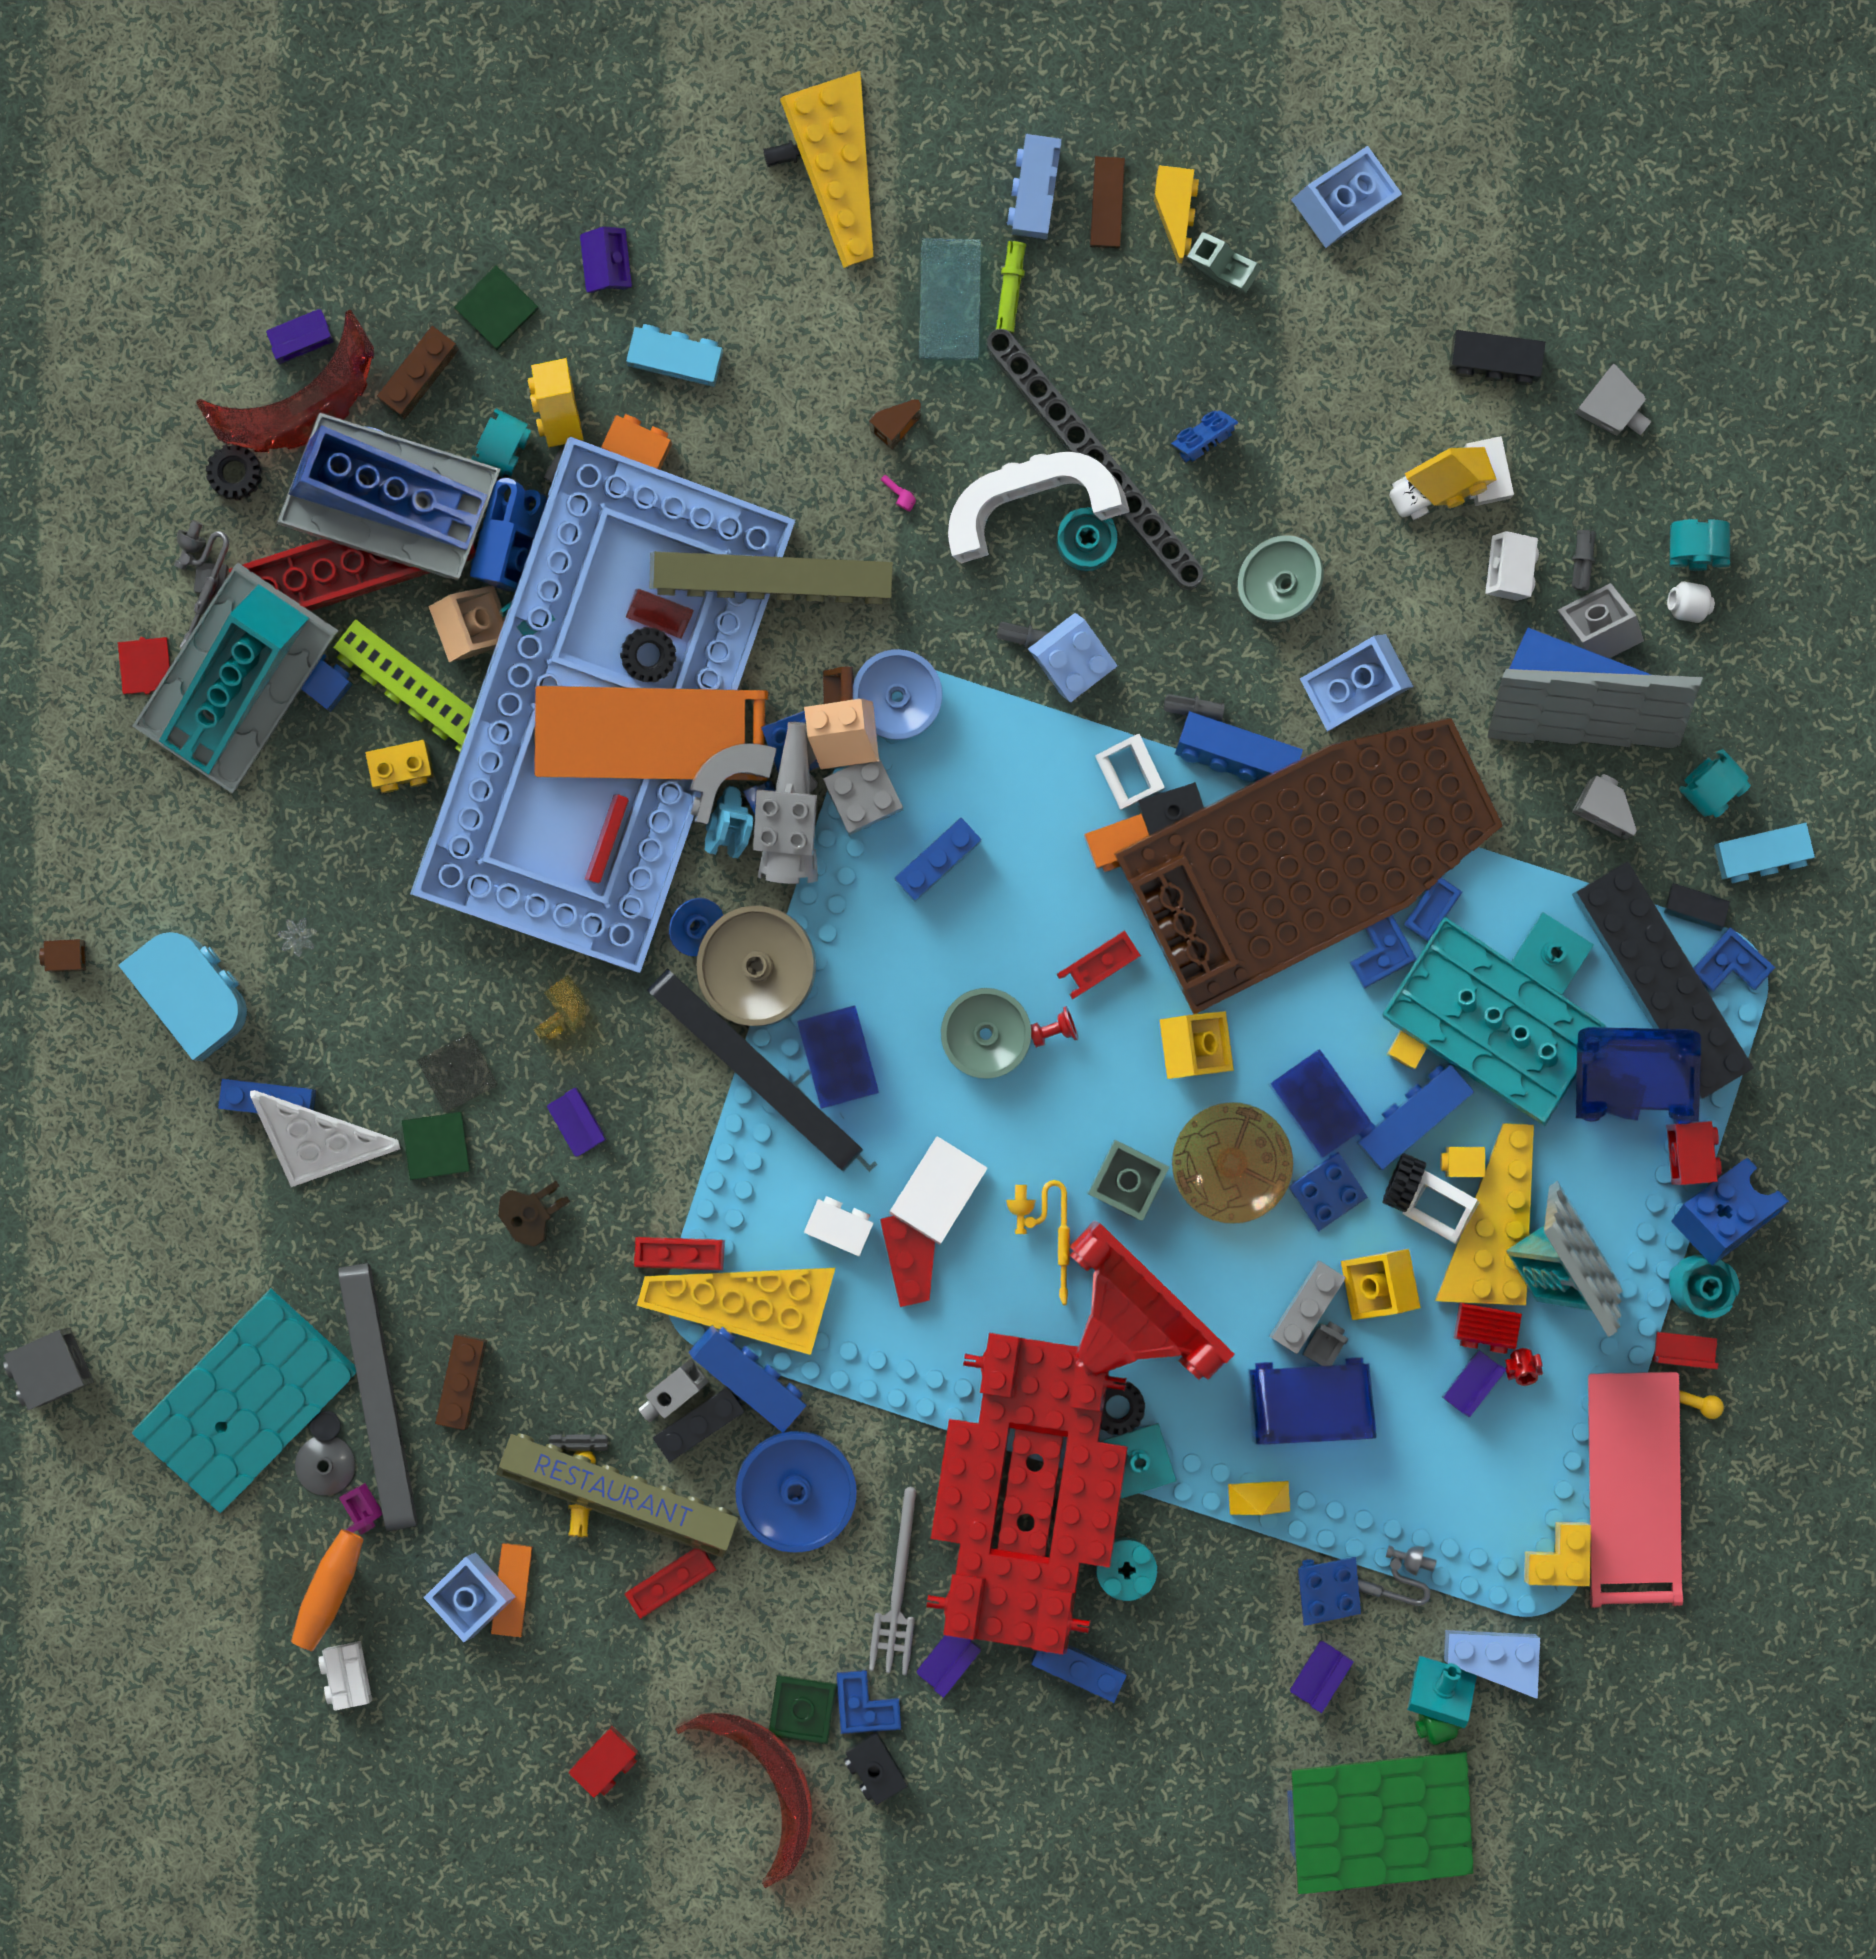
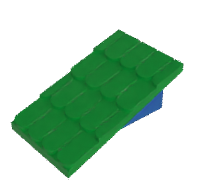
(1380, 1822)

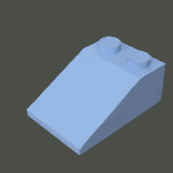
(1346, 196)
(1356, 682)

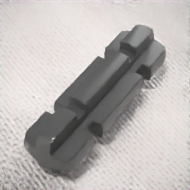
(580, 1442)

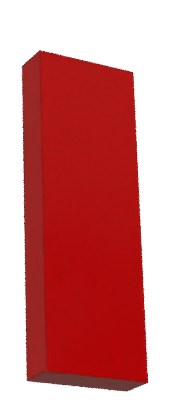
(606, 839)
(679, 1253)
(670, 1582)

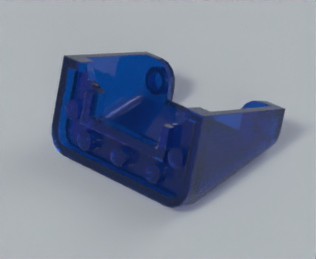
(1638, 1072)
(1311, 1403)

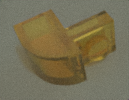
(570, 1009)

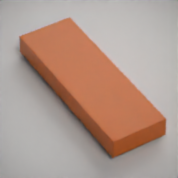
(514, 1573)

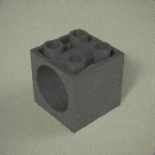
(47, 1369)

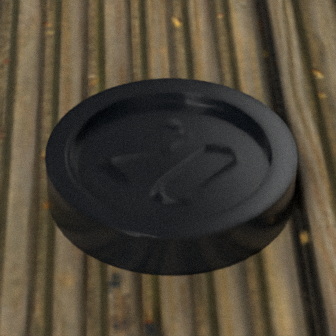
(325, 1426)

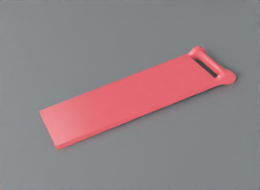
(1635, 1485)

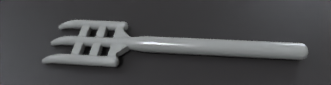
(895, 1616)

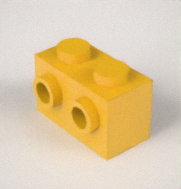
(400, 765)

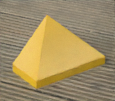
(1259, 1498)

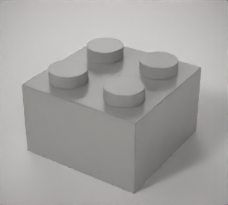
(863, 795)

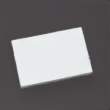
(938, 1190)

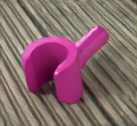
(906, 499)

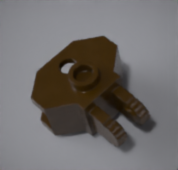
(532, 1212)

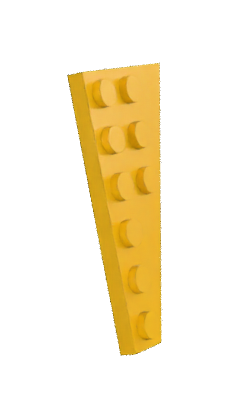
(831, 141)
(1480, 1265)
(760, 1305)

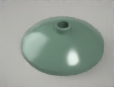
(1270, 569)
(982, 1010)

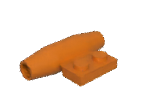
(327, 1590)

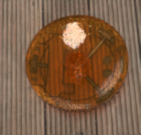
(1232, 1162)

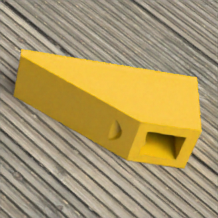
(1172, 200)

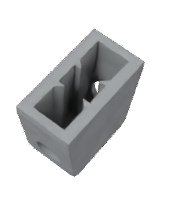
(1614, 404)
(679, 1385)

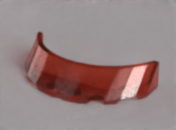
(293, 419)
(785, 1774)

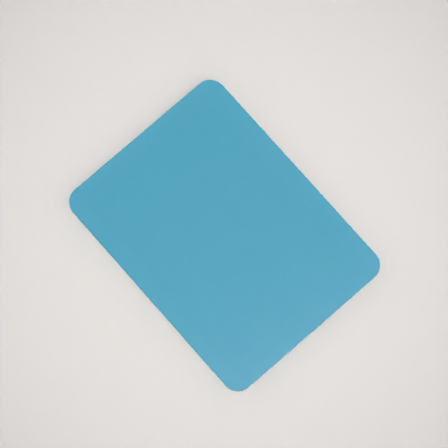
(1013, 920)

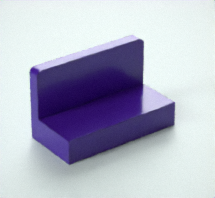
(605, 259)
(299, 336)
(576, 1122)
(1473, 1383)
(948, 1663)
(1321, 1676)

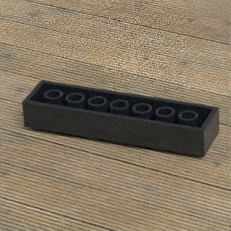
(1659, 971)

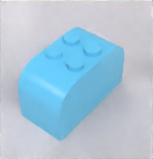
(188, 992)

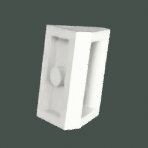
(1146, 766)
(1450, 1192)

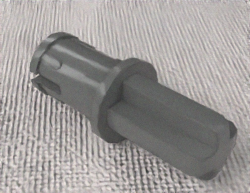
(1583, 559)
(1019, 634)
(1183, 705)

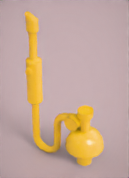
(1023, 1207)

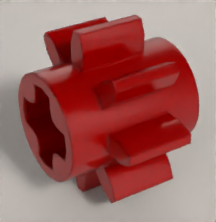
(1524, 1366)

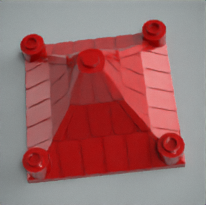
(1137, 1314)

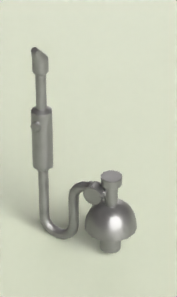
(191, 542)
(1413, 1561)

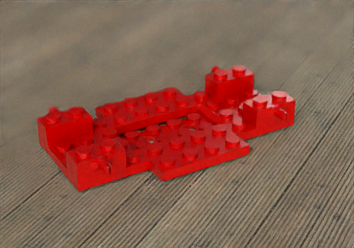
(1016, 1590)

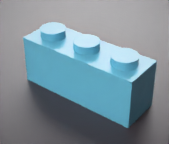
(675, 355)
(1764, 852)

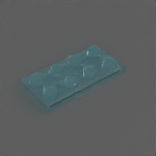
(950, 299)

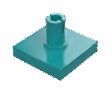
(1552, 953)
(1146, 1462)
(1442, 1691)

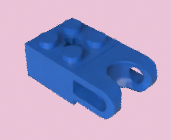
(507, 535)
(1727, 1213)

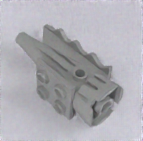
(788, 815)

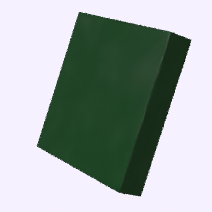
(496, 307)
(436, 1145)
(802, 1709)

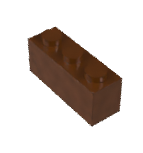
(418, 372)
(461, 1382)

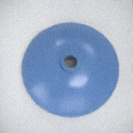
(904, 673)

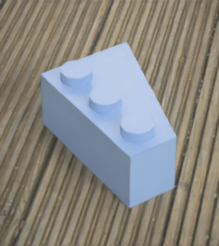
(1035, 186)
(1499, 1657)

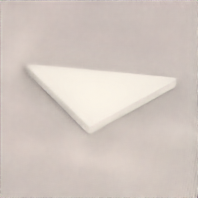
(315, 1143)

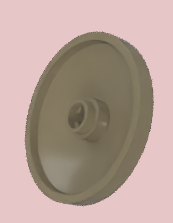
(756, 966)

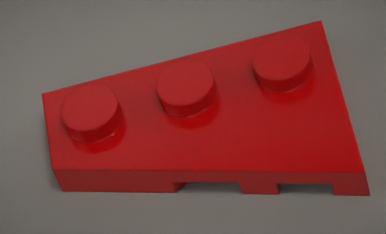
(910, 1260)

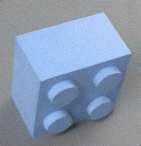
(1072, 657)
(469, 1597)

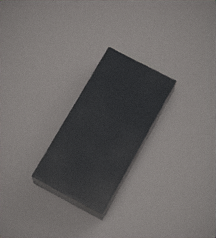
(1697, 907)

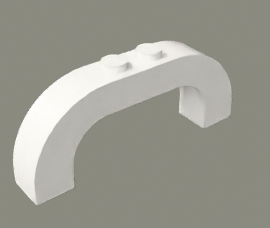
(1023, 479)

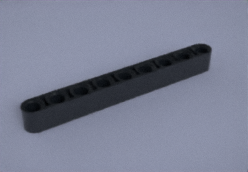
(755, 1070)

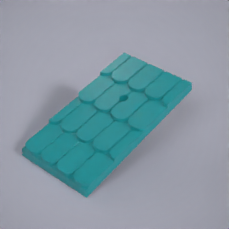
(1472, 1008)
(245, 1400)

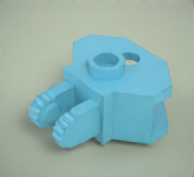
(729, 824)

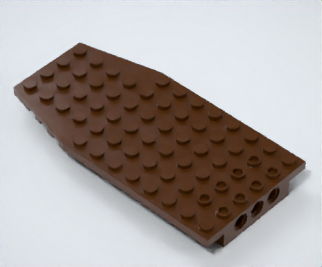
(1307, 856)

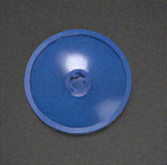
(795, 1491)

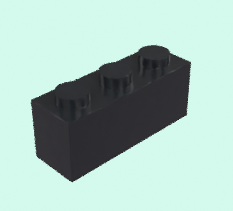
(1497, 357)
(699, 1424)

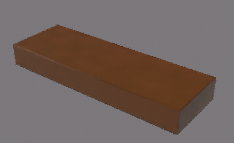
(1107, 202)

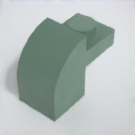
(1222, 263)

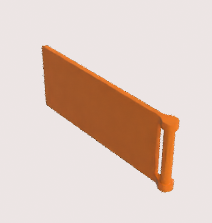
(639, 730)

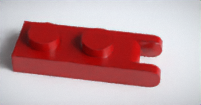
(1101, 963)

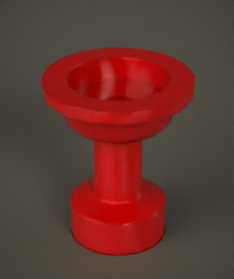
(1064, 1025)

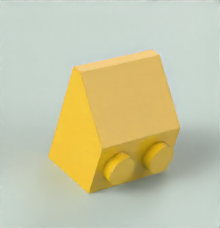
(1453, 475)
(1196, 1044)
(1380, 1284)

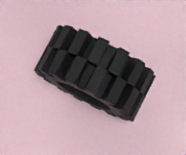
(221, 459)
(666, 659)
(1404, 1182)
(1135, 1413)

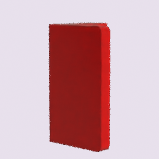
(1685, 1350)

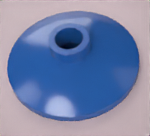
(688, 939)

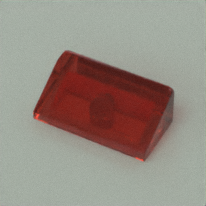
(659, 613)

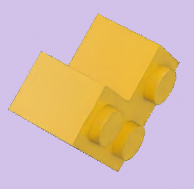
(555, 401)
(1568, 1563)

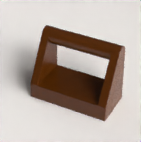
(895, 422)
(838, 684)

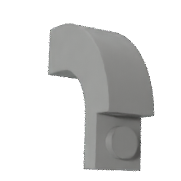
(741, 758)

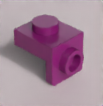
(361, 1508)

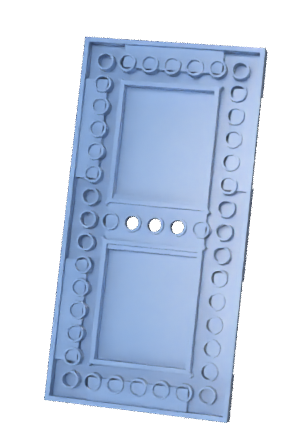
(523, 843)

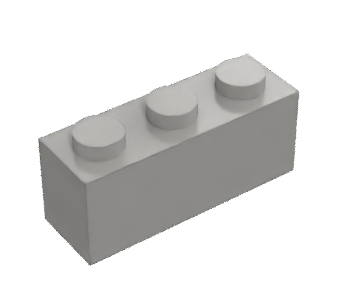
(1307, 1307)

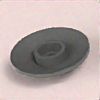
(340, 1470)

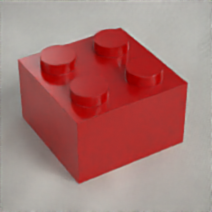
(1693, 1153)

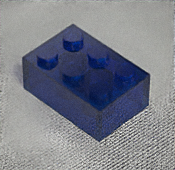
(838, 1057)
(1319, 1103)

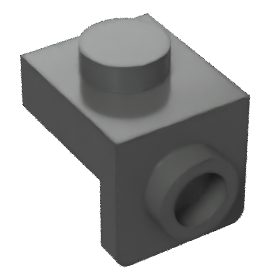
(1325, 1344)

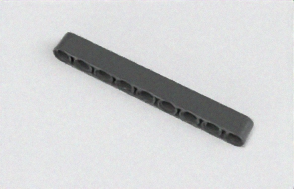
(377, 1397)

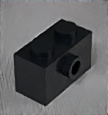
(1169, 807)
(875, 1768)

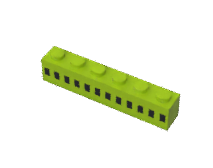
(405, 682)

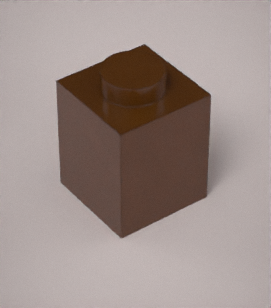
(63, 955)

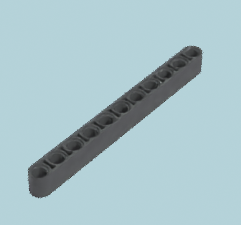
(1089, 445)

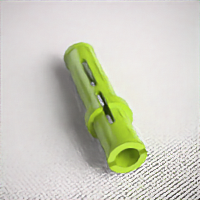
(1012, 277)

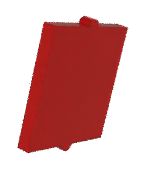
(143, 664)

